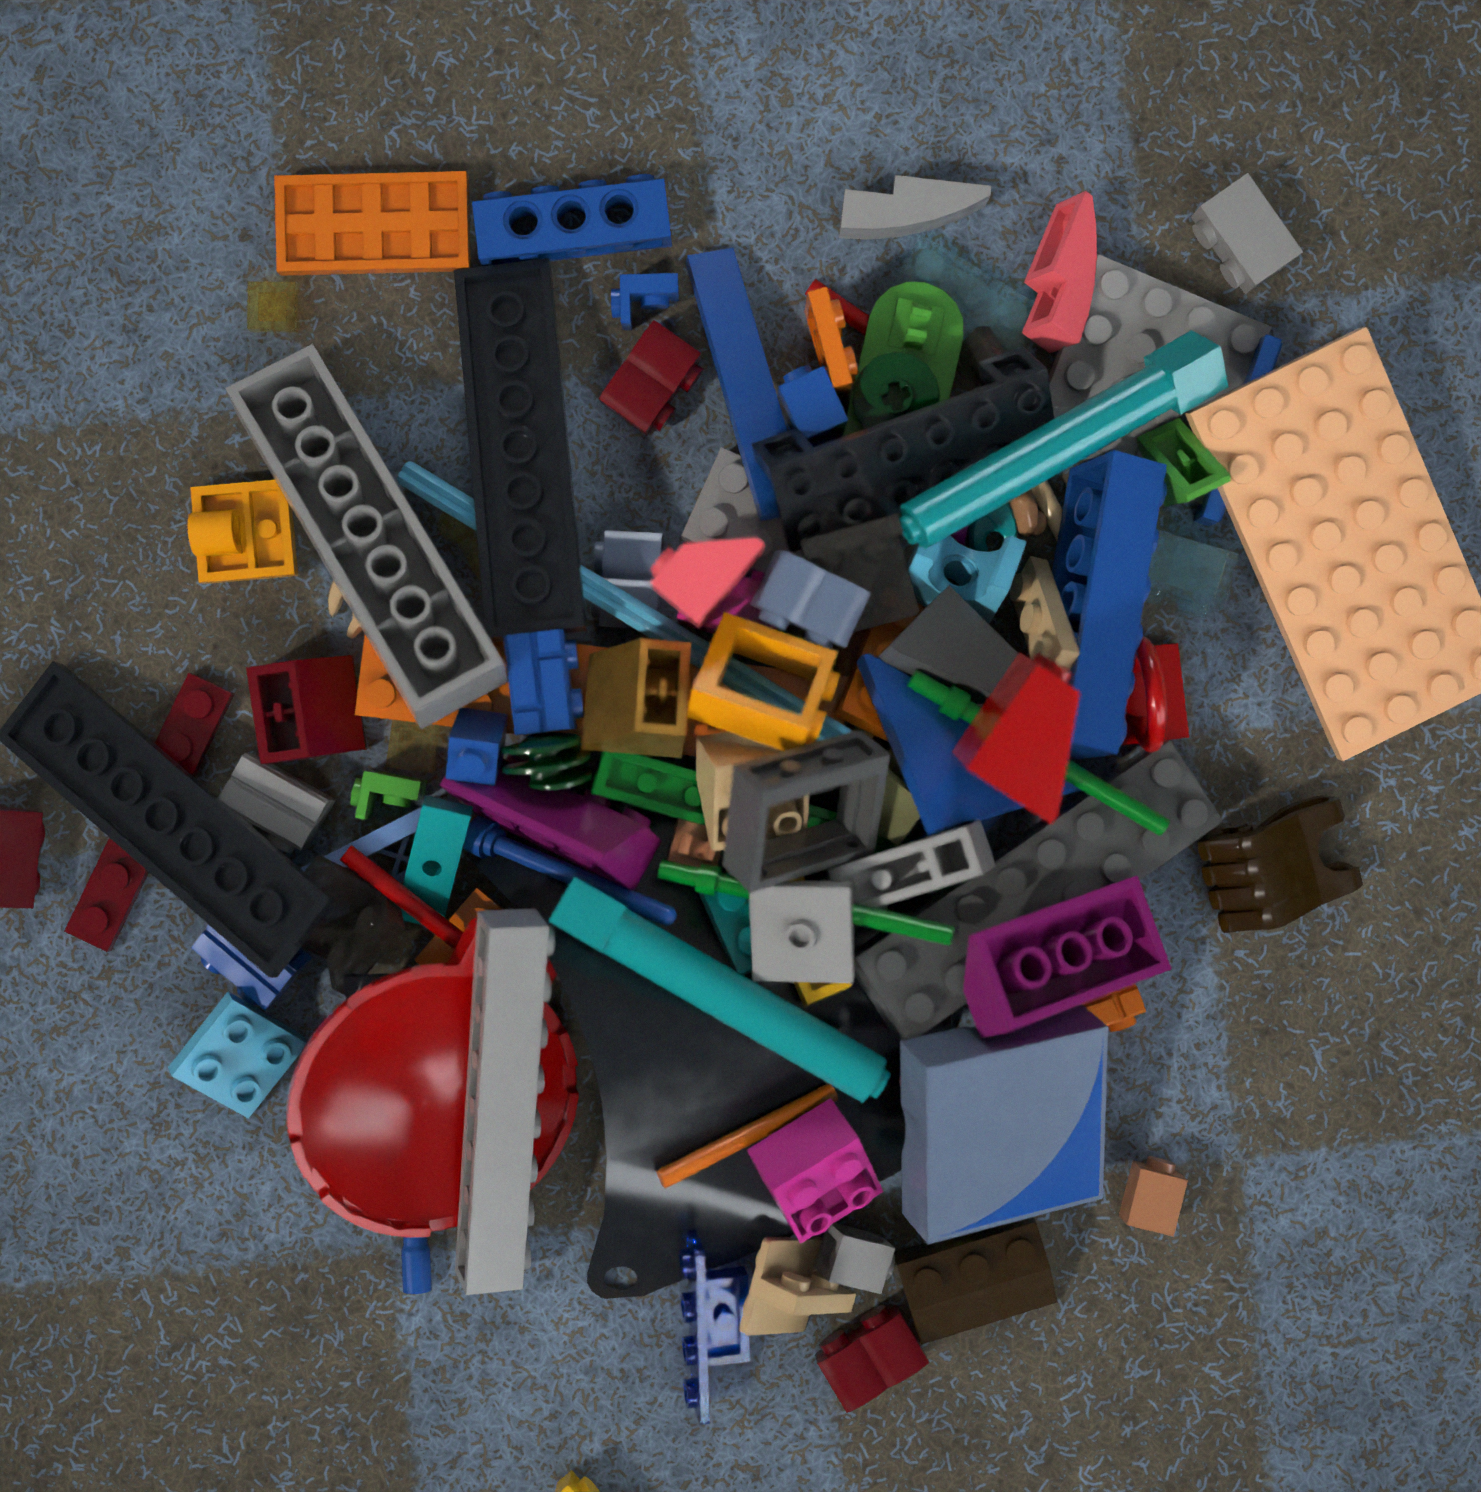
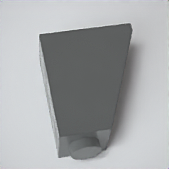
(952, 647)

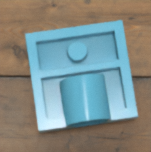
(237, 1055)

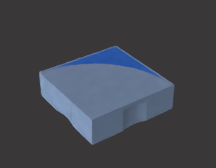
(1002, 1123)

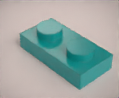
(732, 925)

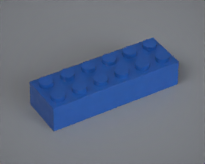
(1103, 582)

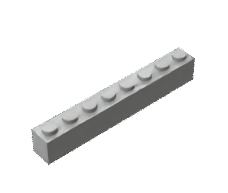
(502, 1099)

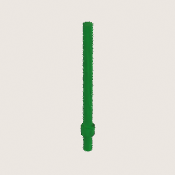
(957, 703)
(710, 880)

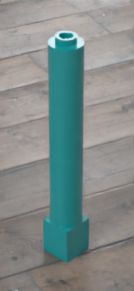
(1173, 378)
(719, 991)

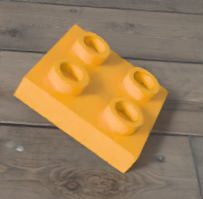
(242, 532)

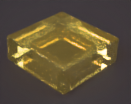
(272, 307)
(413, 747)

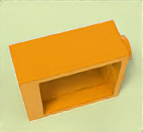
(752, 717)

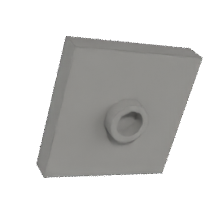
(803, 932)

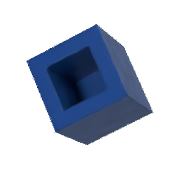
(476, 746)

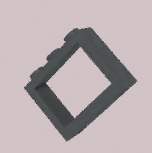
(756, 784)

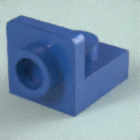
(651, 290)

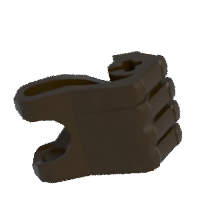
(1274, 871)

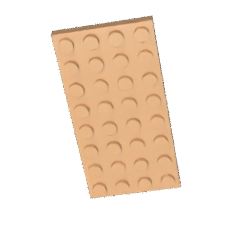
(1348, 541)

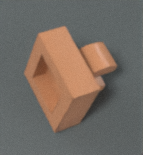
(691, 845)

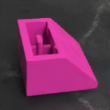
(816, 1170)

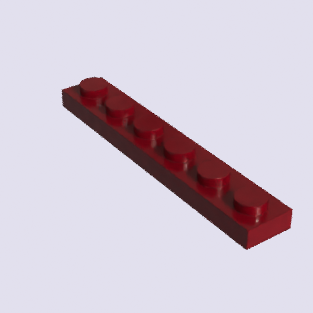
(117, 875)

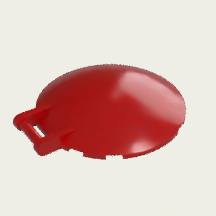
(385, 1098)

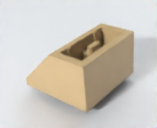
(714, 771)

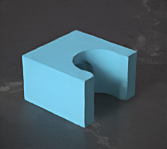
(981, 574)

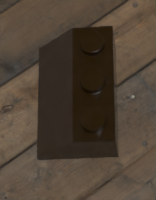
(975, 1279)

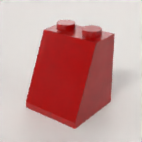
(1025, 734)

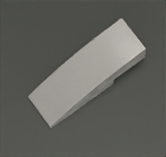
(911, 207)

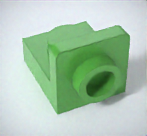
(396, 791)

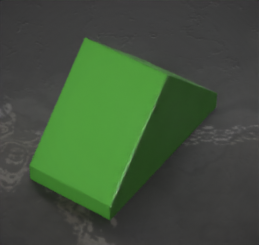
(1190, 465)

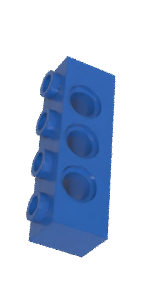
(596, 236)

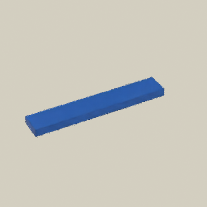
(738, 363)

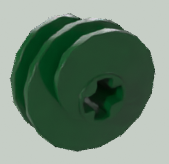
(887, 371)
(552, 762)

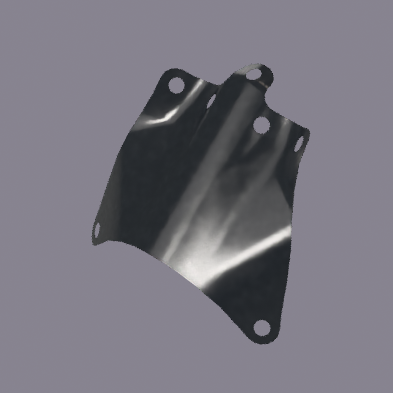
(687, 1079)

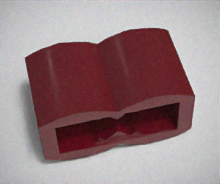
(652, 378)
(870, 1357)

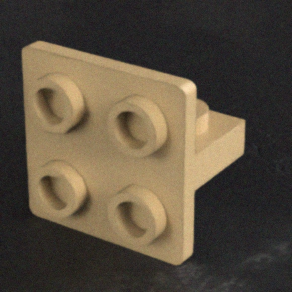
(789, 1288)

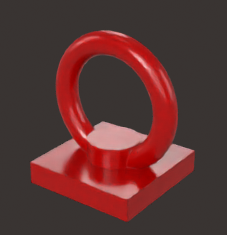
(1157, 701)

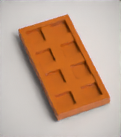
(372, 223)

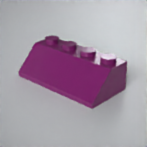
(565, 824)
(1061, 957)

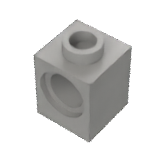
(855, 1258)

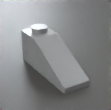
(918, 866)

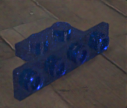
(714, 1318)

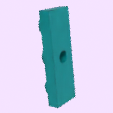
(436, 852)

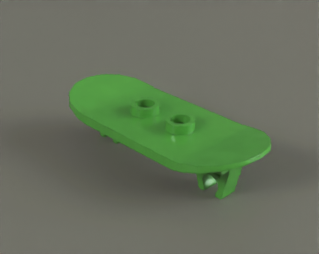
(917, 322)

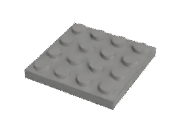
(1133, 318)

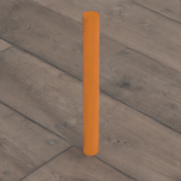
(743, 1136)

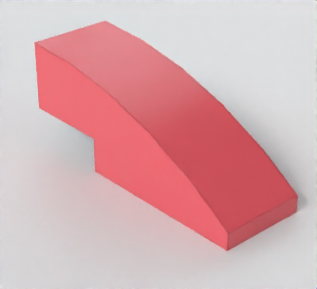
(1063, 275)

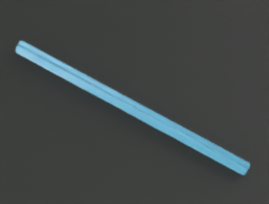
(623, 605)

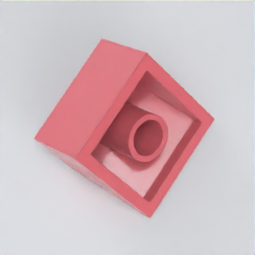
(703, 574)

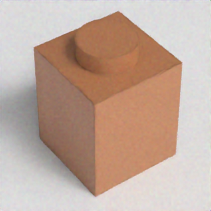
(1153, 1196)

